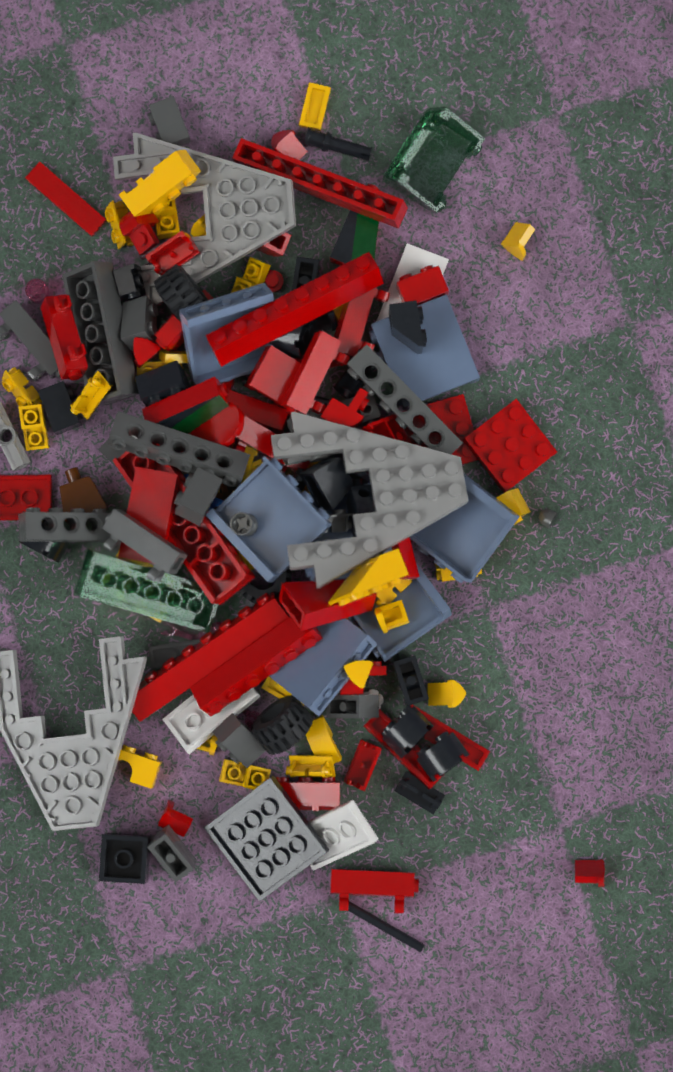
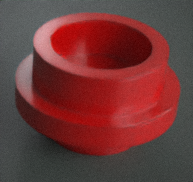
(274, 281)

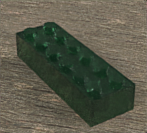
(125, 586)

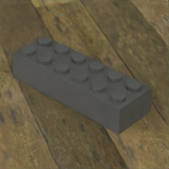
(98, 321)

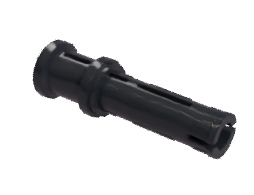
(327, 142)

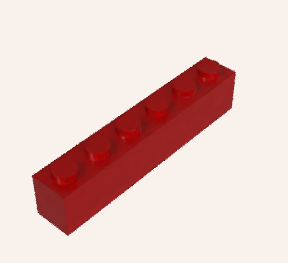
(253, 665)

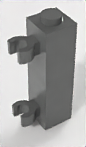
(32, 337)
(144, 541)

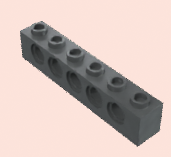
(367, 357)
(171, 440)
(32, 531)

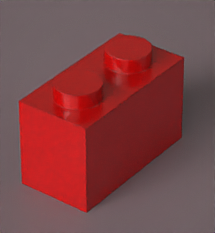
(422, 286)

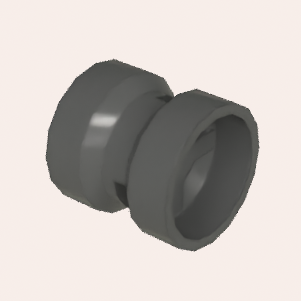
(241, 521)

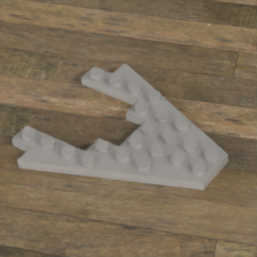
(240, 207)
(408, 486)
(76, 771)

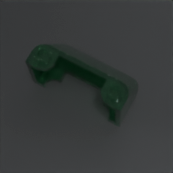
(432, 157)

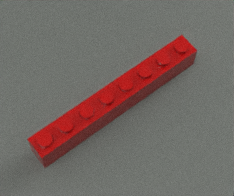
(323, 183)
(295, 309)
(208, 655)

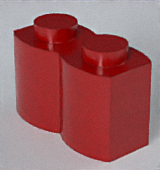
(170, 334)

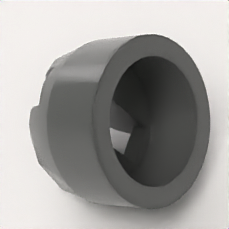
(546, 516)

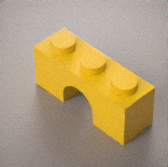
(144, 767)

